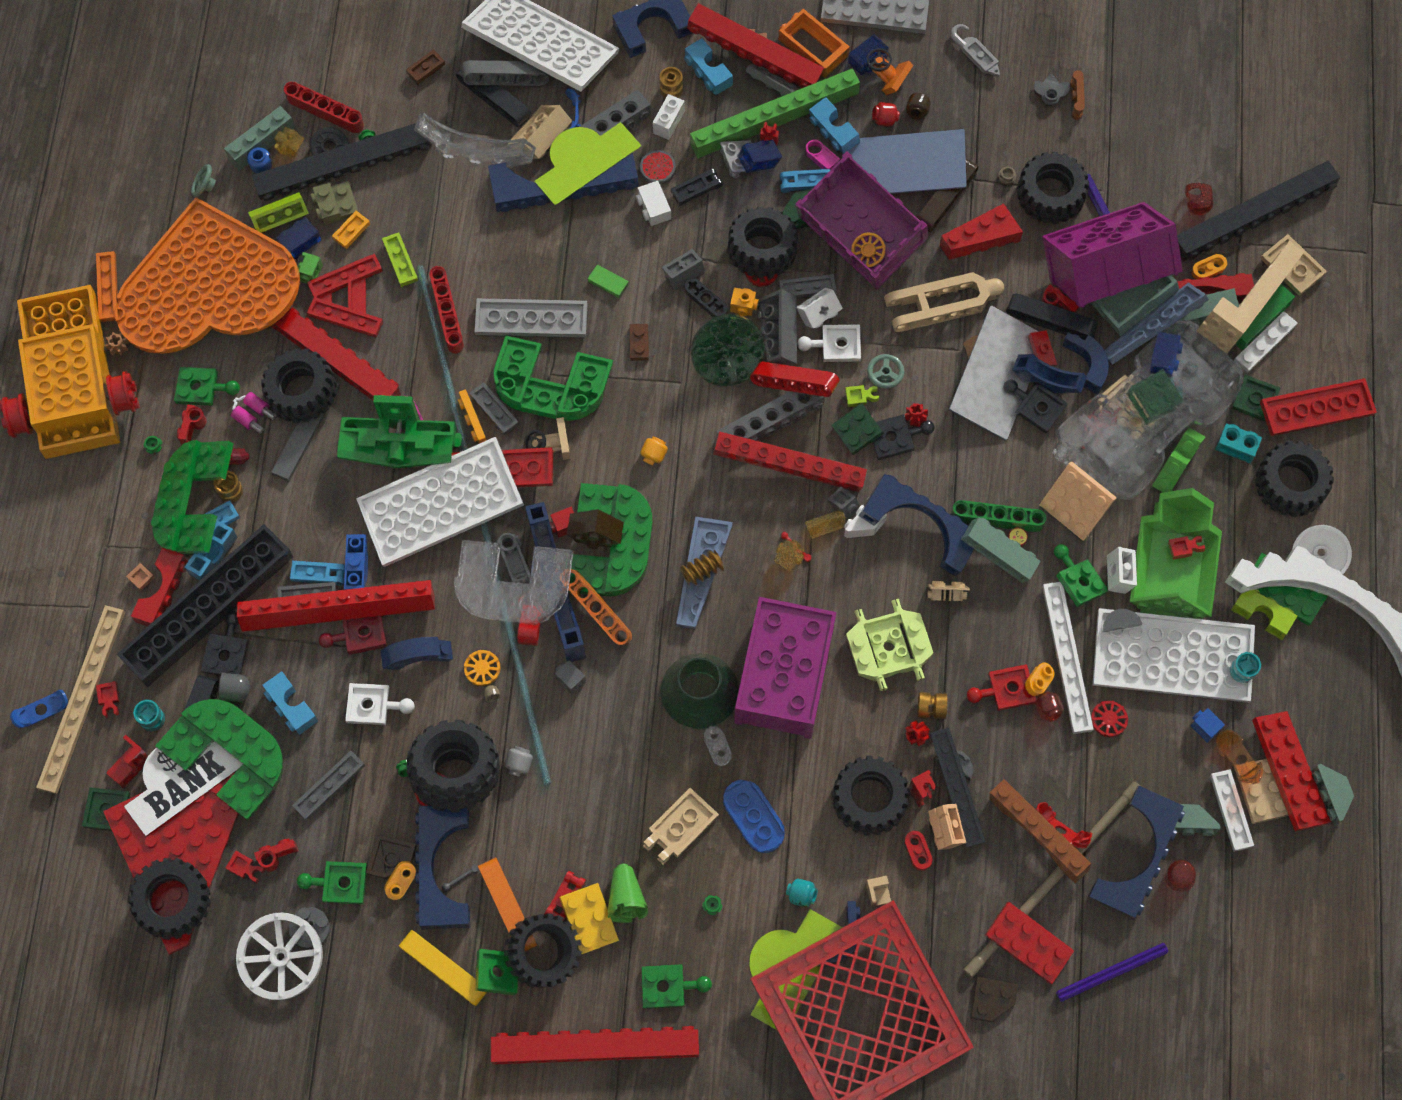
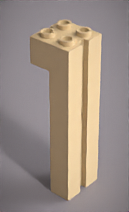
(1228, 322)

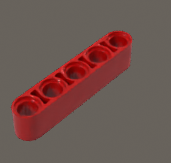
(328, 113)
(446, 317)
(794, 379)

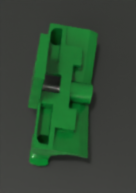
(421, 444)

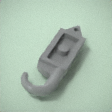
(976, 52)

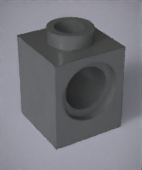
(570, 676)

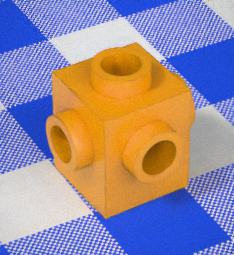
(743, 302)

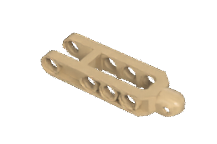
(988, 290)

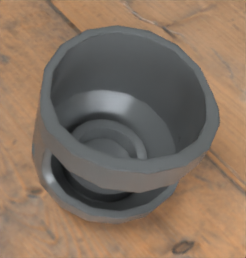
(233, 687)

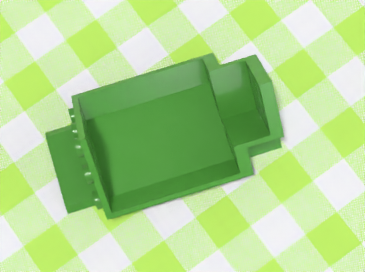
(1180, 585)

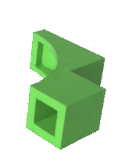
(1178, 460)

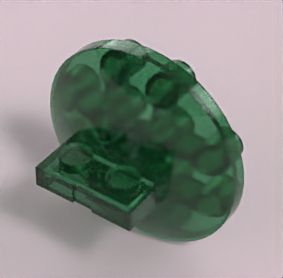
(727, 350)

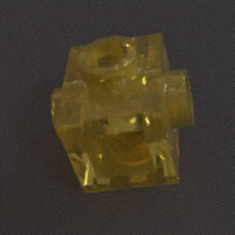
(288, 142)
(783, 557)

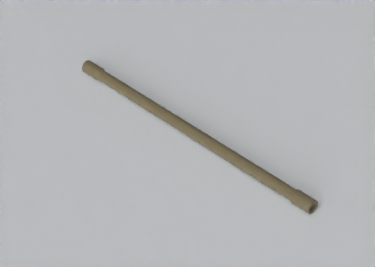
(979, 960)

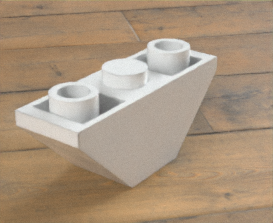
(859, 527)

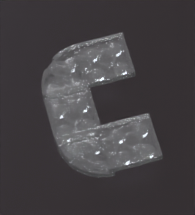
(511, 601)

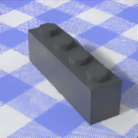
(779, 326)

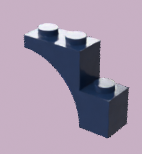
(1057, 381)

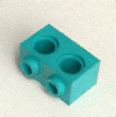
(1237, 447)

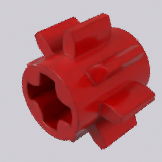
(916, 414)
(917, 733)

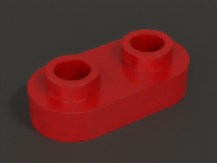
(918, 851)

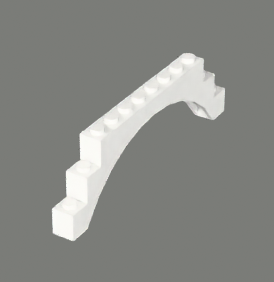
(1312, 573)

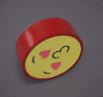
(1018, 535)

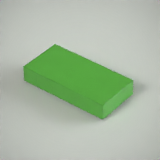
(608, 281)

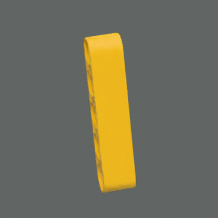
(442, 967)

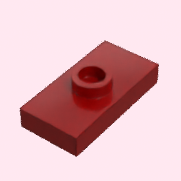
(1042, 347)

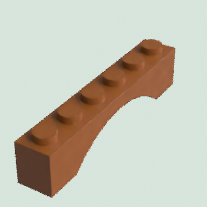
(1055, 844)

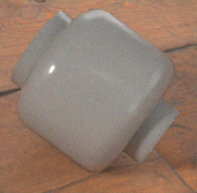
(518, 761)

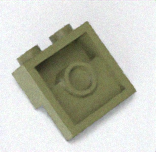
(334, 202)

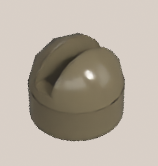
(491, 693)

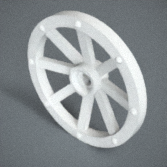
(250, 932)

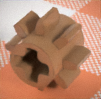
(113, 340)

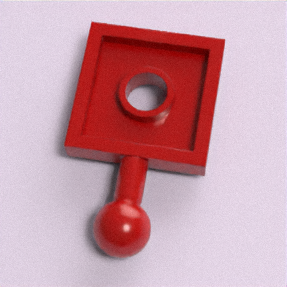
(1003, 697)

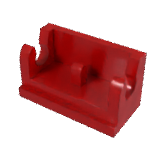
(920, 789)

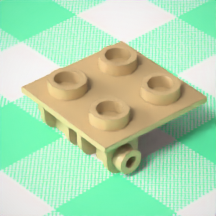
(957, 587)

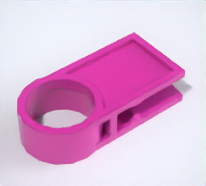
(825, 158)

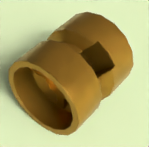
(671, 82)
(229, 489)
(938, 709)

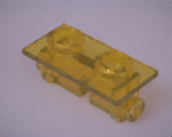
(826, 524)

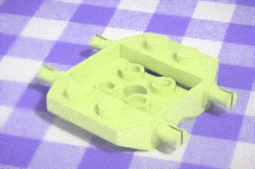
(884, 630)

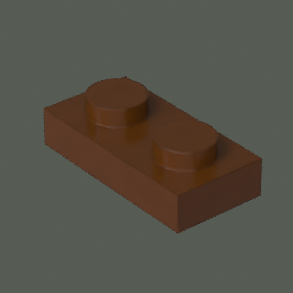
(425, 67)
(639, 342)

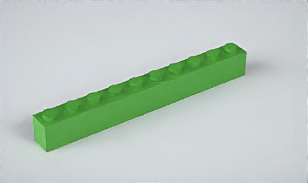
(774, 112)

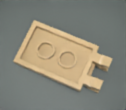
(680, 825)

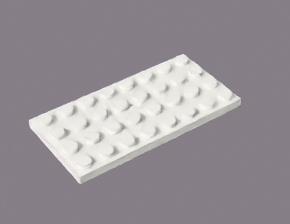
(542, 40)
(439, 502)
(1173, 656)

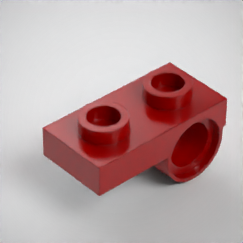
(1060, 299)
(186, 431)
(528, 634)
(283, 848)

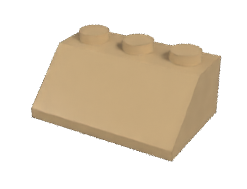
(544, 128)

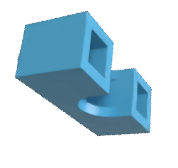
(715, 78)
(842, 137)
(203, 563)
(299, 716)

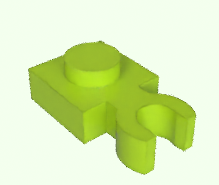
(857, 394)

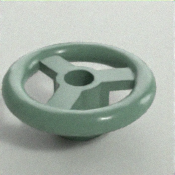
(203, 181)
(885, 378)

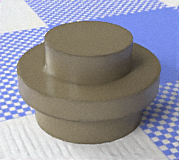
(1007, 175)

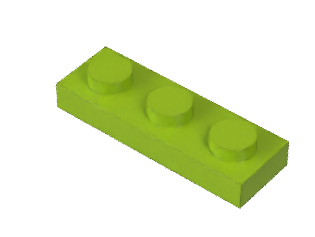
(400, 259)

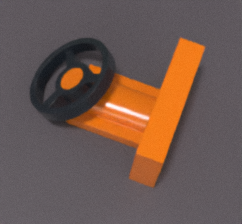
(886, 72)

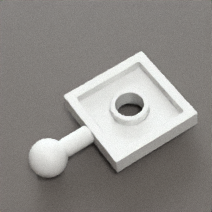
(831, 350)
(378, 712)

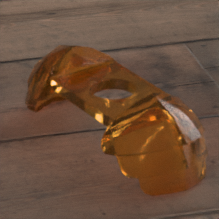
(1231, 745)

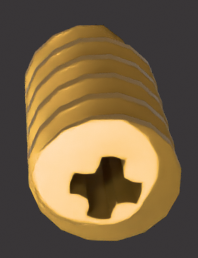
(703, 567)

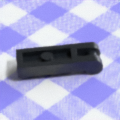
(696, 186)

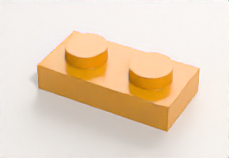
(351, 229)

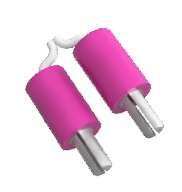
(255, 404)

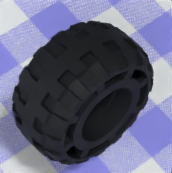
(447, 743)

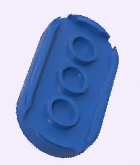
(753, 816)

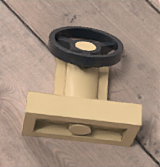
(557, 441)

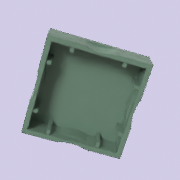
(1132, 305)

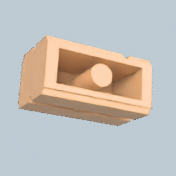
(946, 826)

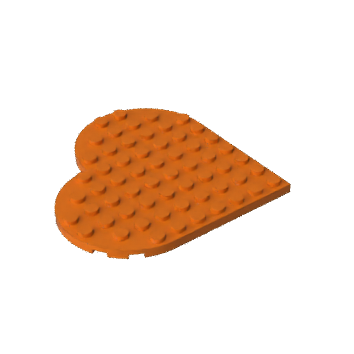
(204, 278)

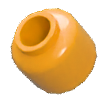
(654, 450)

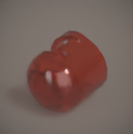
(1201, 203)
(1180, 875)

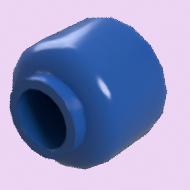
(259, 160)

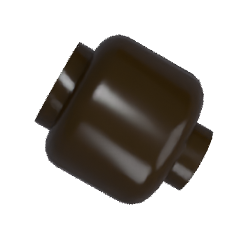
(918, 105)

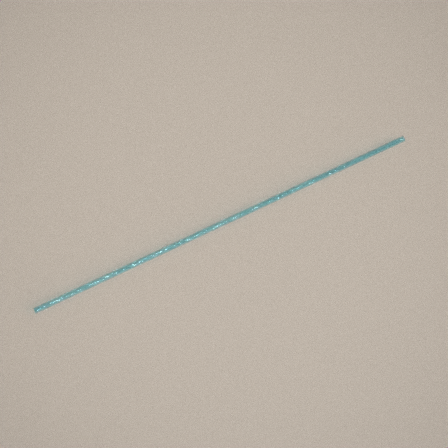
(484, 527)

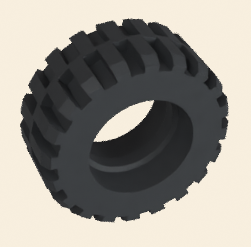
(1054, 167)
(762, 223)
(289, 367)
(1303, 458)
(870, 770)
(150, 880)

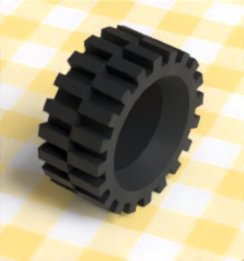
(565, 943)

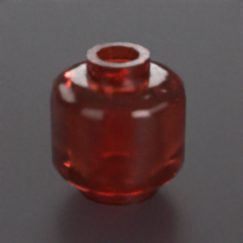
(1049, 706)

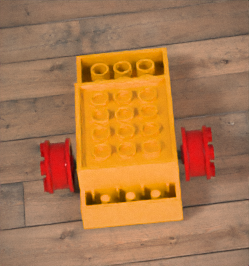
(66, 376)

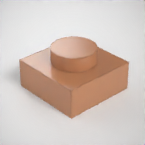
(140, 577)

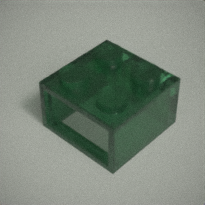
(1156, 395)

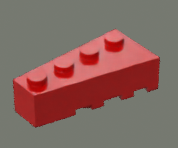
(983, 232)

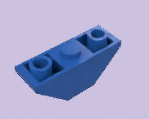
(356, 561)

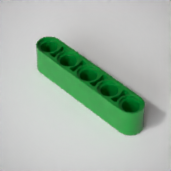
(1007, 513)

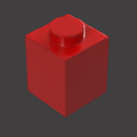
(560, 521)

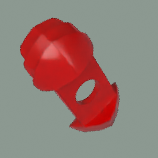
(1078, 840)

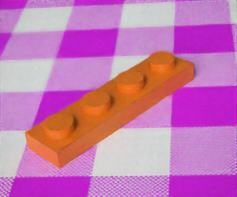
(106, 285)

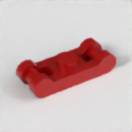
(563, 890)

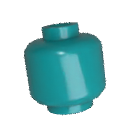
(802, 892)

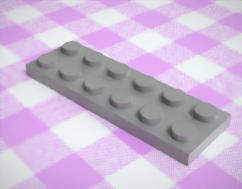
(881, 14)
(531, 317)

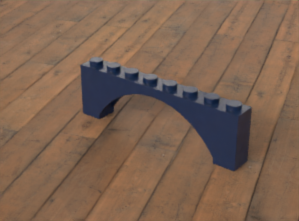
(515, 192)
(565, 618)

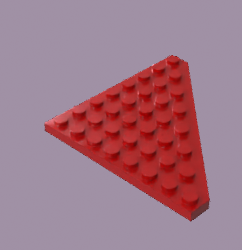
(193, 834)

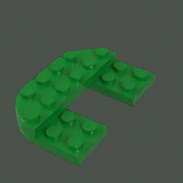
(545, 398)
(189, 463)
(626, 560)
(240, 737)

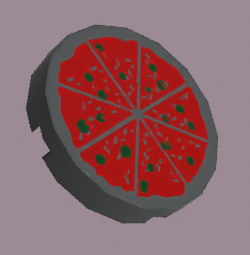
(657, 166)

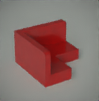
(128, 764)

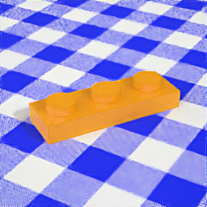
(471, 417)

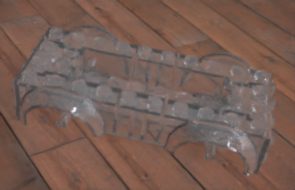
(1129, 457)

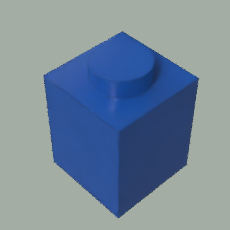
(1207, 724)

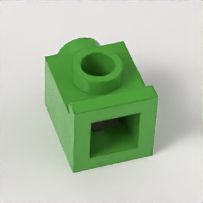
(310, 267)

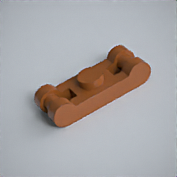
(1077, 94)

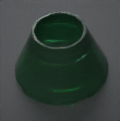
(699, 711)

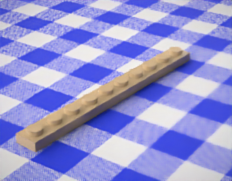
(80, 700)

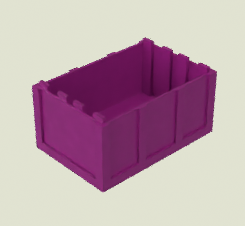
(854, 203)
(1112, 253)
(784, 667)

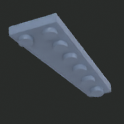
(1169, 312)
(706, 536)

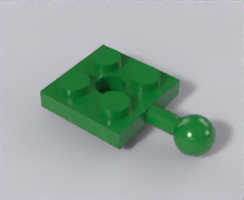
(205, 393)
(1082, 571)
(333, 874)
(487, 981)
(675, 994)

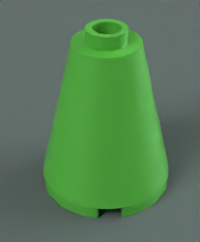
(625, 896)

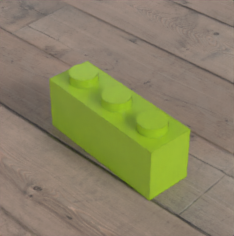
(278, 212)

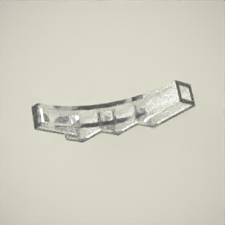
(477, 150)

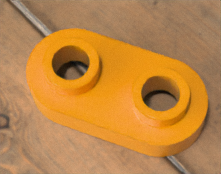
(1208, 268)
(1039, 679)
(398, 880)

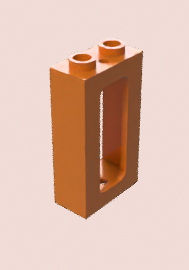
(823, 35)

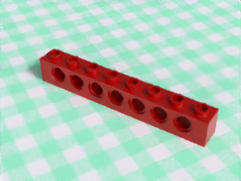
(789, 461)

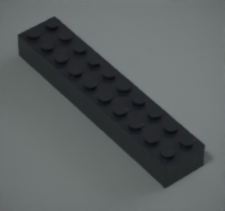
(205, 605)

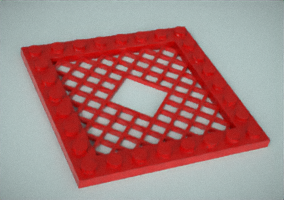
(888, 918)

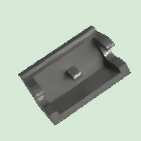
(683, 268)

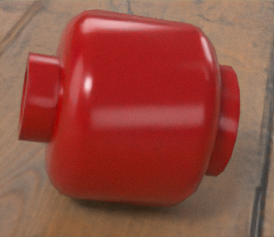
(885, 114)

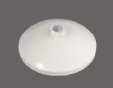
(1333, 541)

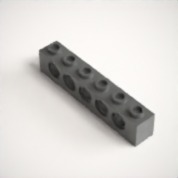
(634, 102)
(774, 409)

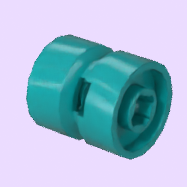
(1245, 667)
(149, 715)

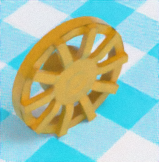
(868, 249)
(482, 667)

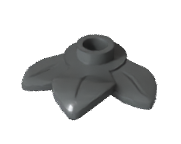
(1051, 88)

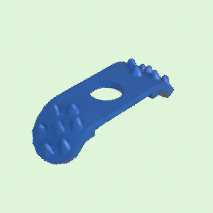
(573, 96)
(27, 715)

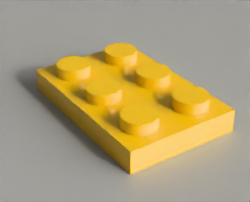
(589, 917)

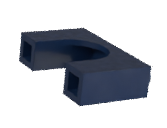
(628, 21)

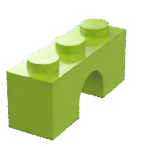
(1279, 617)

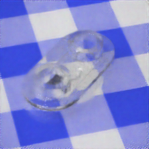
(717, 745)

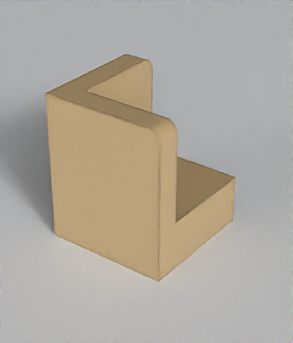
(878, 891)

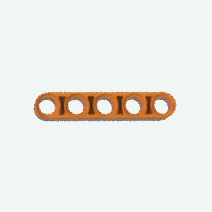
(605, 611)
(503, 897)

